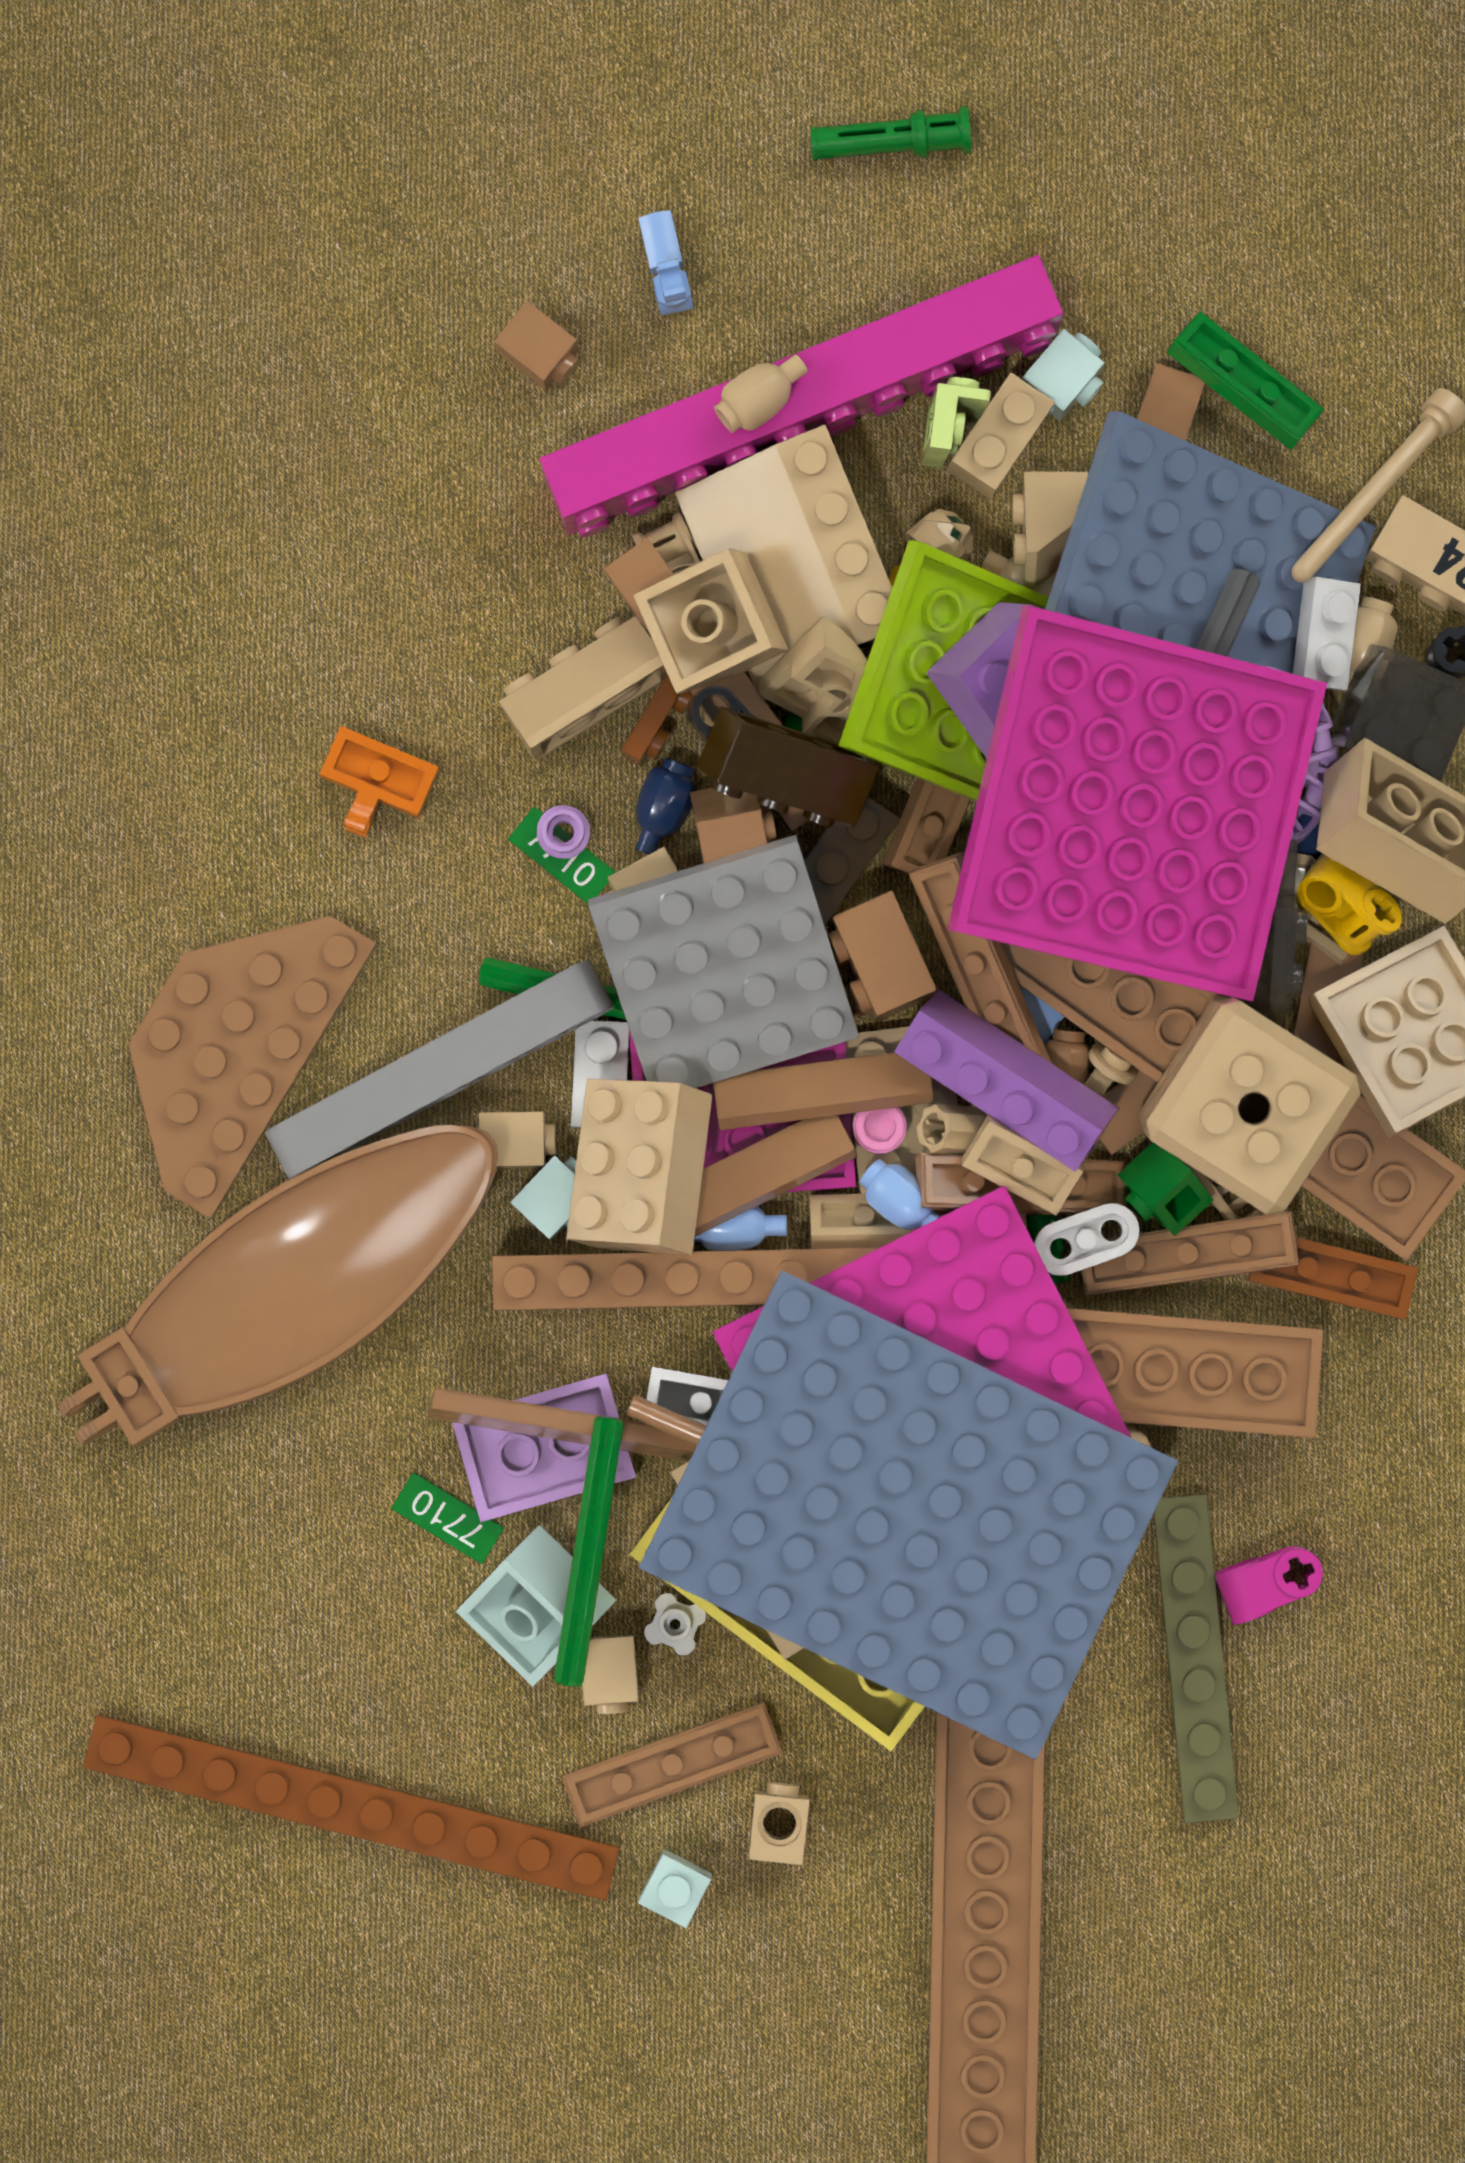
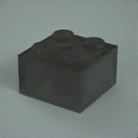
(1402, 709)

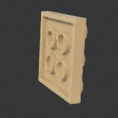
(1402, 1029)

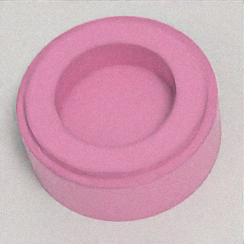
(879, 1130)

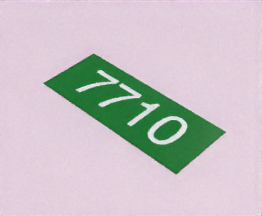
(581, 874)
(447, 1518)

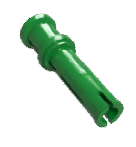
(918, 134)

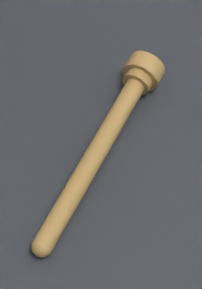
(1440, 416)

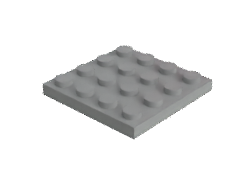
(724, 966)

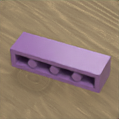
(1006, 1080)

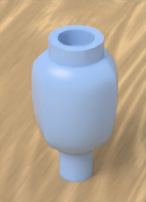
(896, 1195)
(743, 1231)

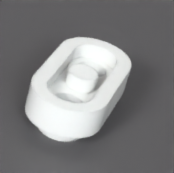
(1086, 1240)

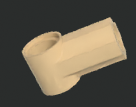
(949, 1128)

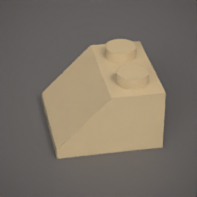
(710, 621)

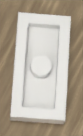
(1326, 631)
(598, 1054)

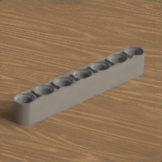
(440, 1069)

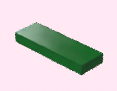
(1245, 380)

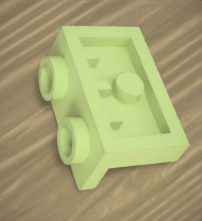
(947, 416)

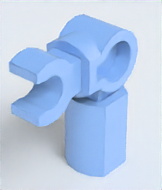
(665, 260)

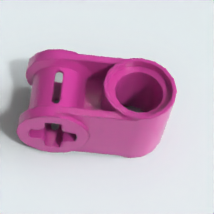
(1258, 1585)

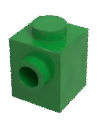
(1163, 1189)

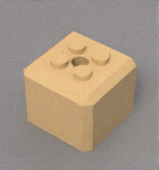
(1199, 1096)

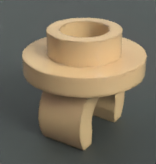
(1109, 1069)

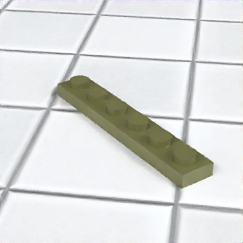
(1195, 1659)

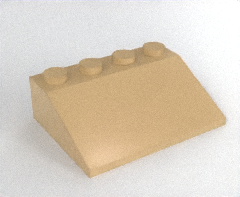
(800, 534)

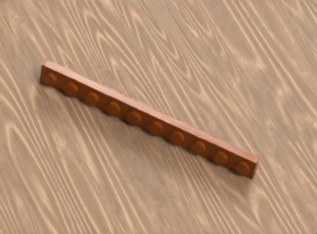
(351, 1807)

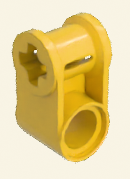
(1347, 903)

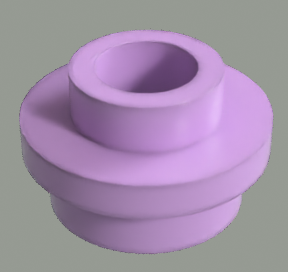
(559, 815)

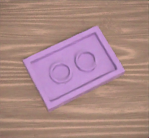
(525, 1470)

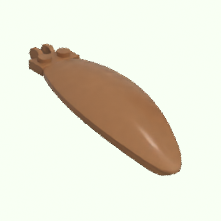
(289, 1282)

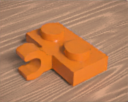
(377, 776)

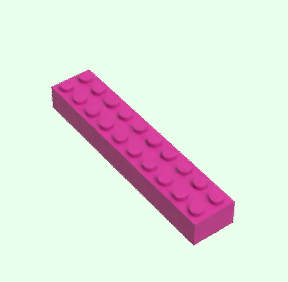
(845, 380)

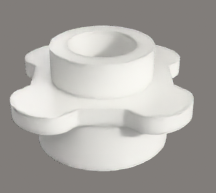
(681, 1638)

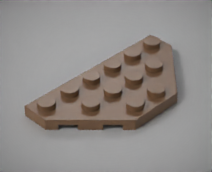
(232, 1044)

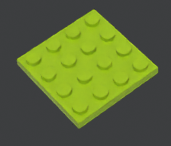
(897, 708)

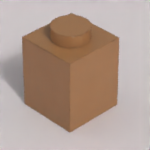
(538, 347)

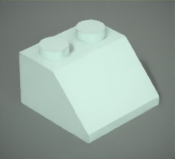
(524, 1605)

